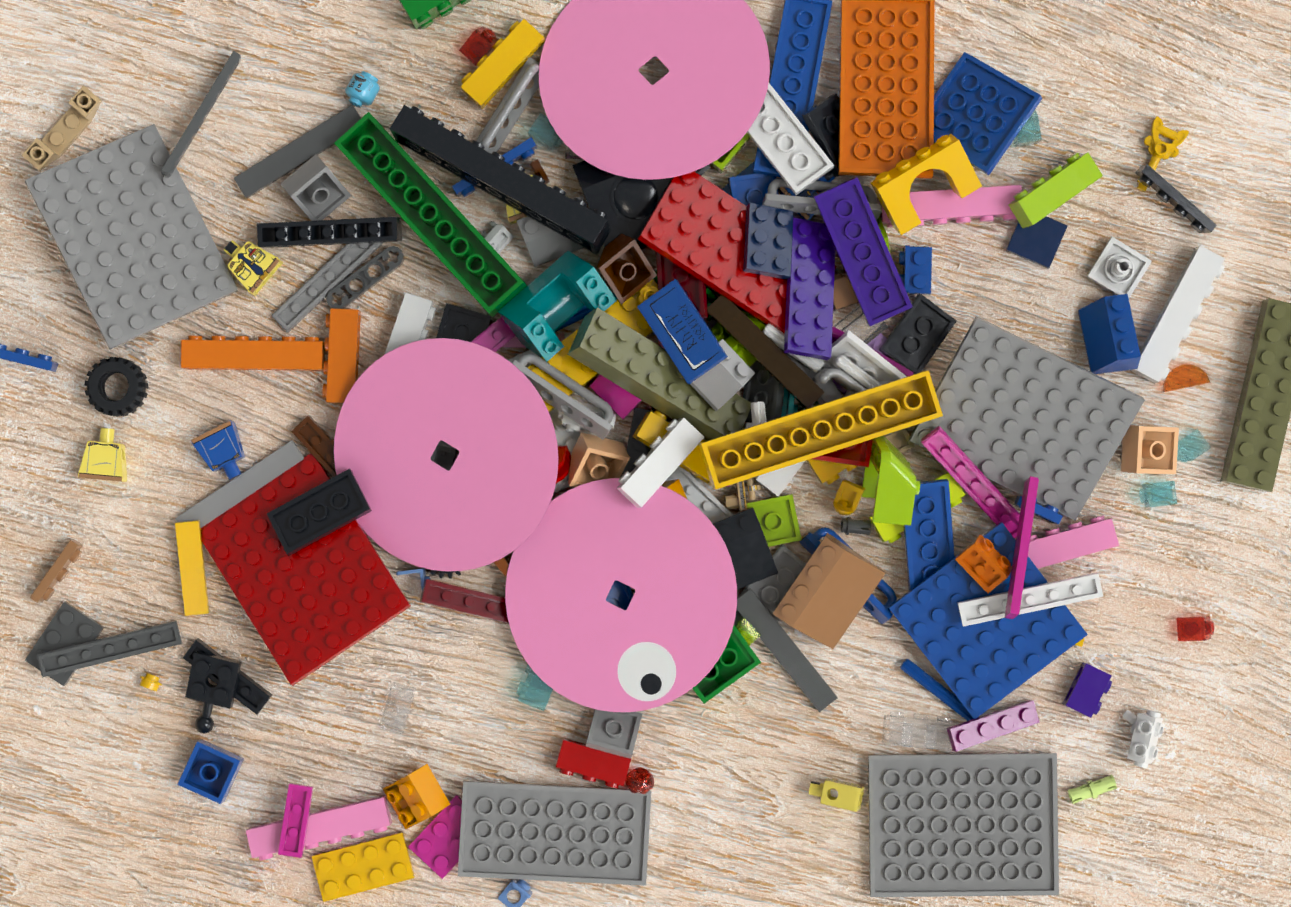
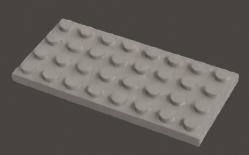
(554, 833)

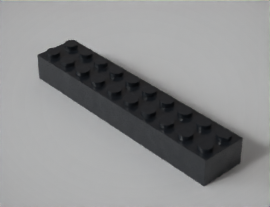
(500, 179)

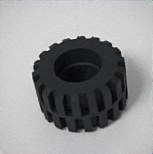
(97, 381)

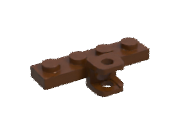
(317, 443)

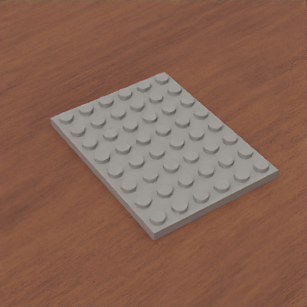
(131, 236)
(1030, 415)
(963, 825)

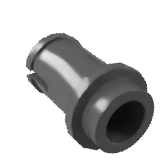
(855, 526)

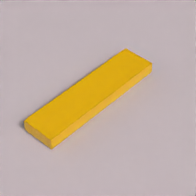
(192, 567)

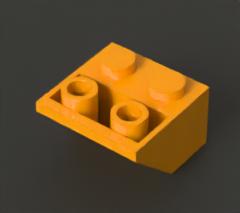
(416, 796)

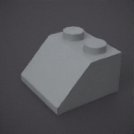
(315, 189)
(723, 379)

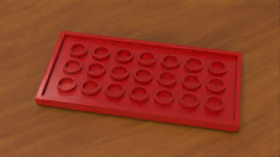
(705, 236)

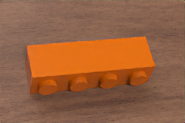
(342, 353)

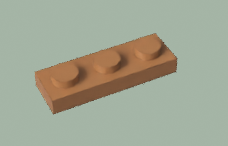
(57, 571)

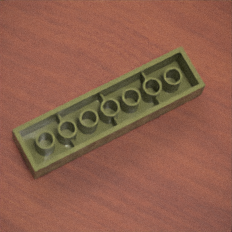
(651, 375)
(1263, 403)

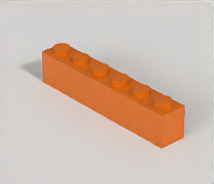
(252, 355)

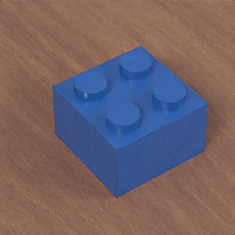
(210, 771)

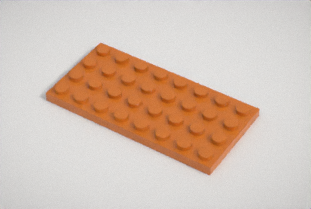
(885, 84)

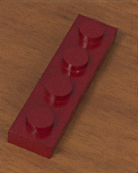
(464, 600)

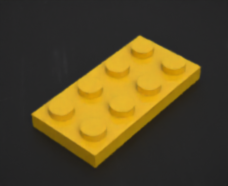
(363, 866)

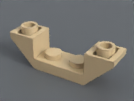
(65, 131)

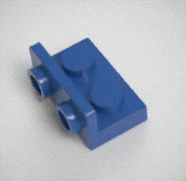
(916, 269)

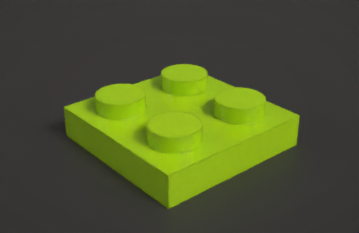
(777, 519)

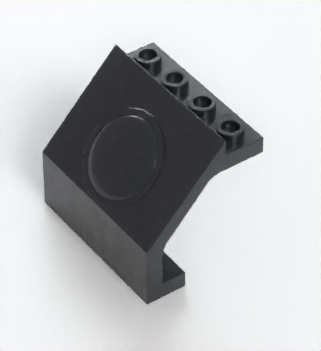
(623, 199)

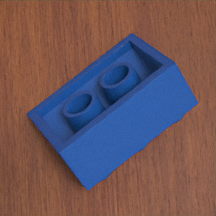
(1110, 335)

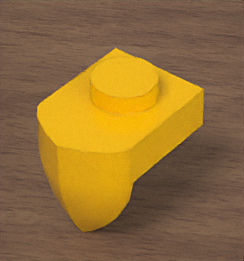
(847, 497)

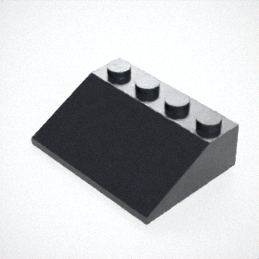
(747, 547)

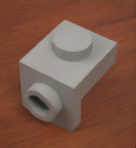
(444, 455)

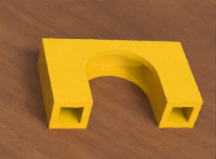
(894, 186)

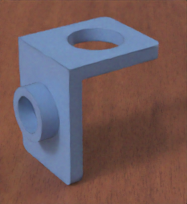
(422, 574)
(519, 885)

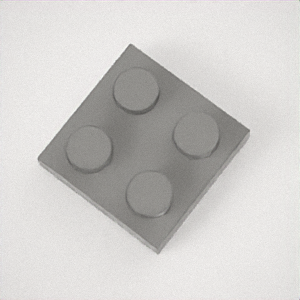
(614, 732)

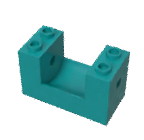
(553, 301)

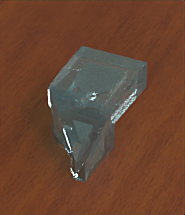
(1192, 446)

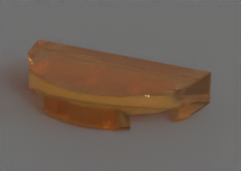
(1184, 377)

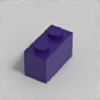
(1087, 690)

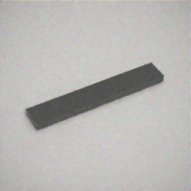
(201, 114)
(296, 152)
(109, 648)
(785, 650)

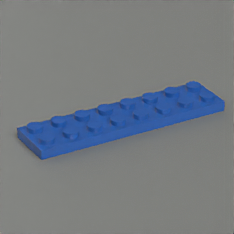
(797, 61)

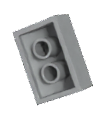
(543, 242)

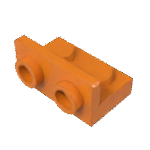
(984, 563)

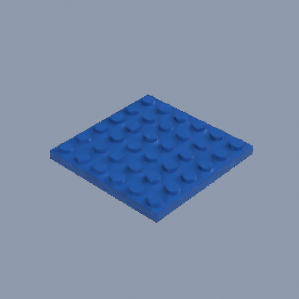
(989, 657)

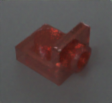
(478, 44)
(1194, 628)

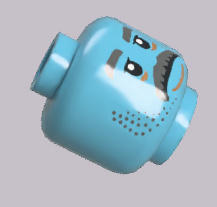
(362, 89)

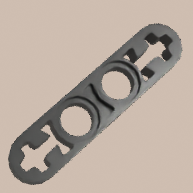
(363, 275)

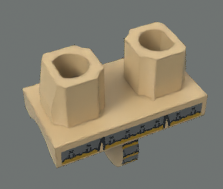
(739, 501)

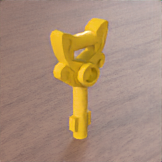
(1160, 149)

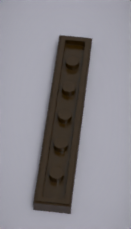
(765, 351)

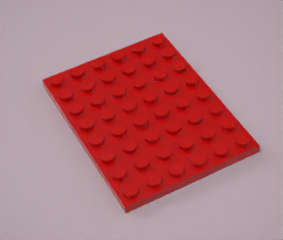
(305, 602)

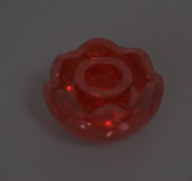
(639, 780)

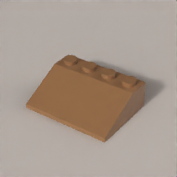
(829, 592)

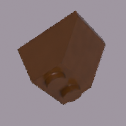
(625, 267)

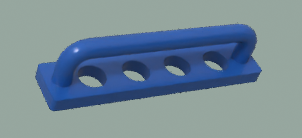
(872, 605)

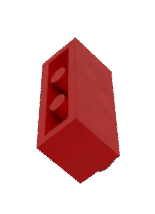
(592, 763)

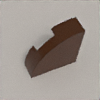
(538, 170)

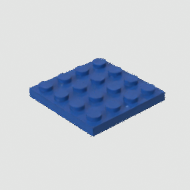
(982, 110)

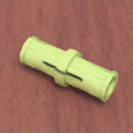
(1092, 789)

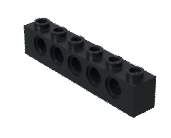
(329, 232)

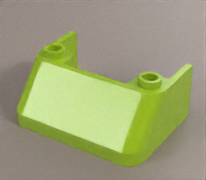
(890, 483)

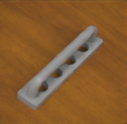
(505, 108)
(808, 204)
(561, 401)

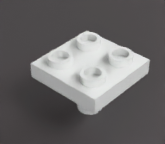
(1119, 268)

